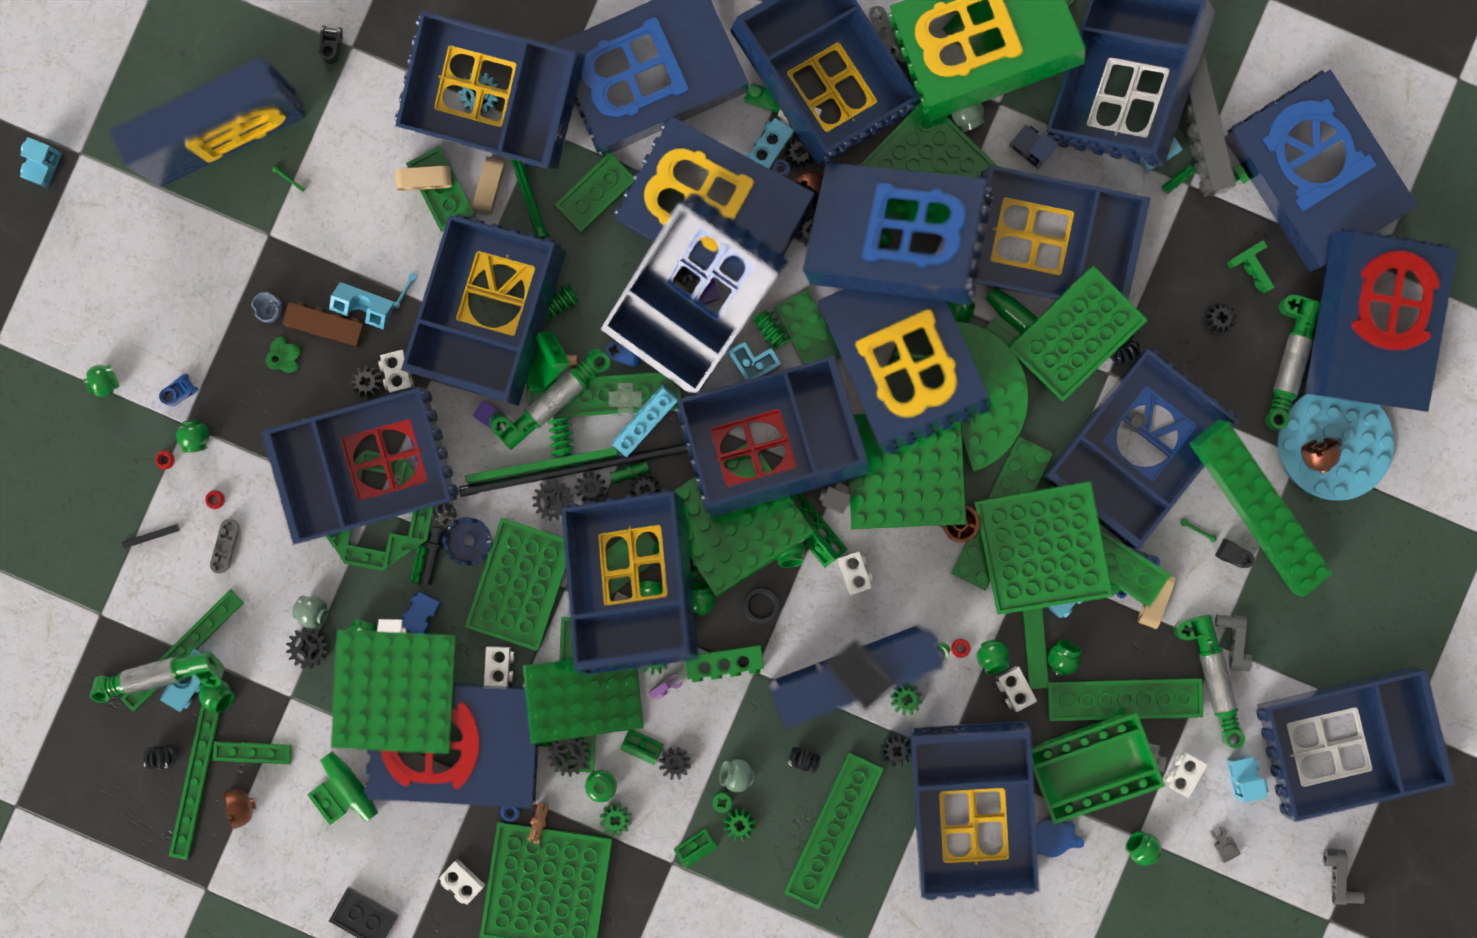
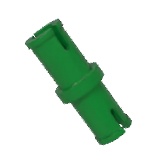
(630, 472)

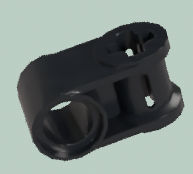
(330, 40)
(1231, 553)

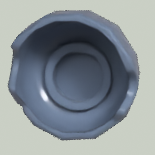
(267, 307)

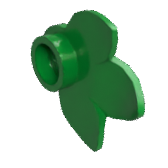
(286, 353)

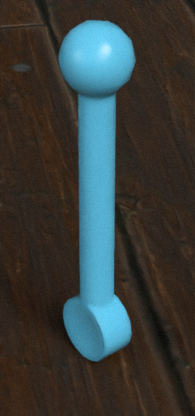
(412, 277)

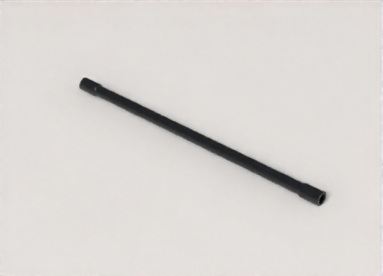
(475, 488)

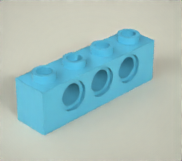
(781, 132)
(644, 420)

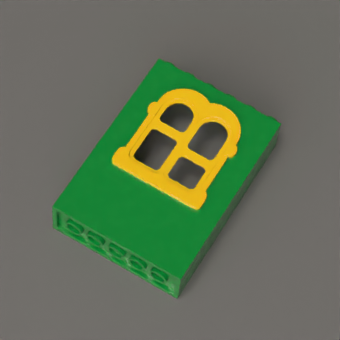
(1038, 45)

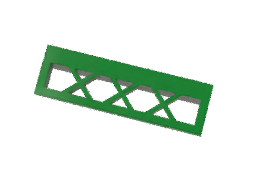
(818, 544)

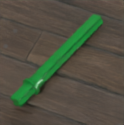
(529, 199)

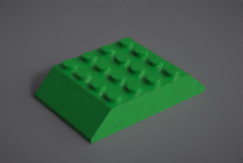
(1095, 767)

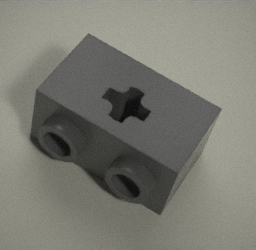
(834, 499)

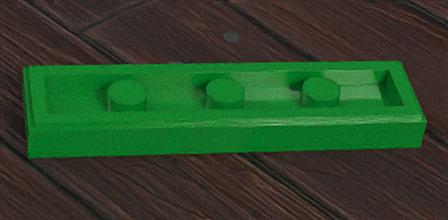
(252, 752)

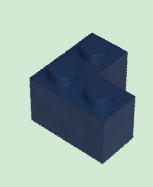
(1032, 146)

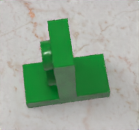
(1253, 267)

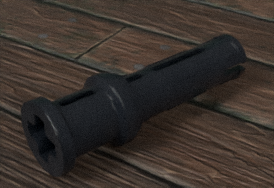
(434, 545)

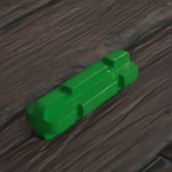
(1178, 179)
(418, 564)

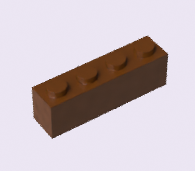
(324, 324)

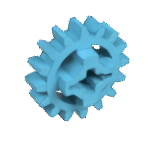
(490, 98)

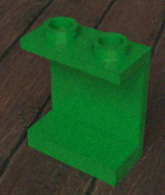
(547, 362)

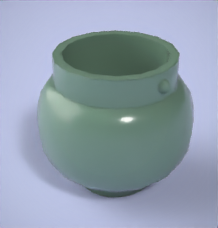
(969, 117)
(310, 611)
(736, 775)

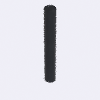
(150, 536)

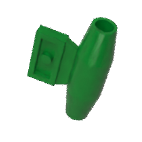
(1012, 318)
(341, 792)

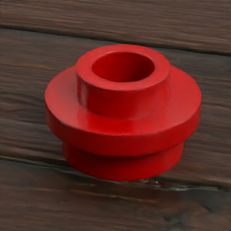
(159, 459)
(209, 499)
(965, 652)

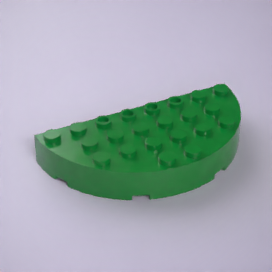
(994, 432)

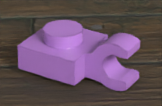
(661, 690)

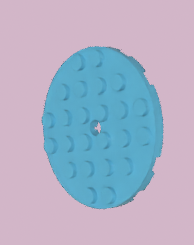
(1364, 440)

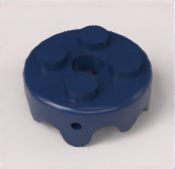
(454, 538)

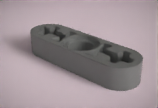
(223, 531)

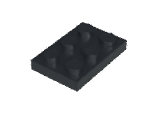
(860, 675)
(362, 916)

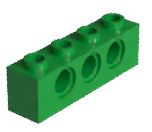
(753, 653)

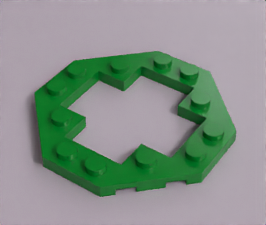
(397, 544)

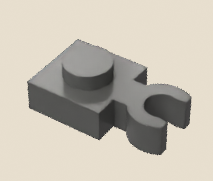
(1137, 420)
(1225, 847)

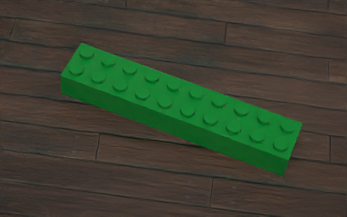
(1261, 508)

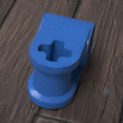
(625, 355)
(179, 390)

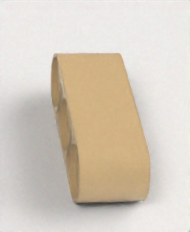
(423, 178)
(489, 185)
(1153, 615)

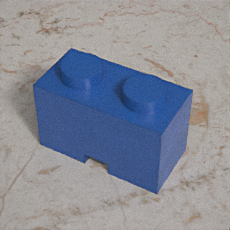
(418, 615)

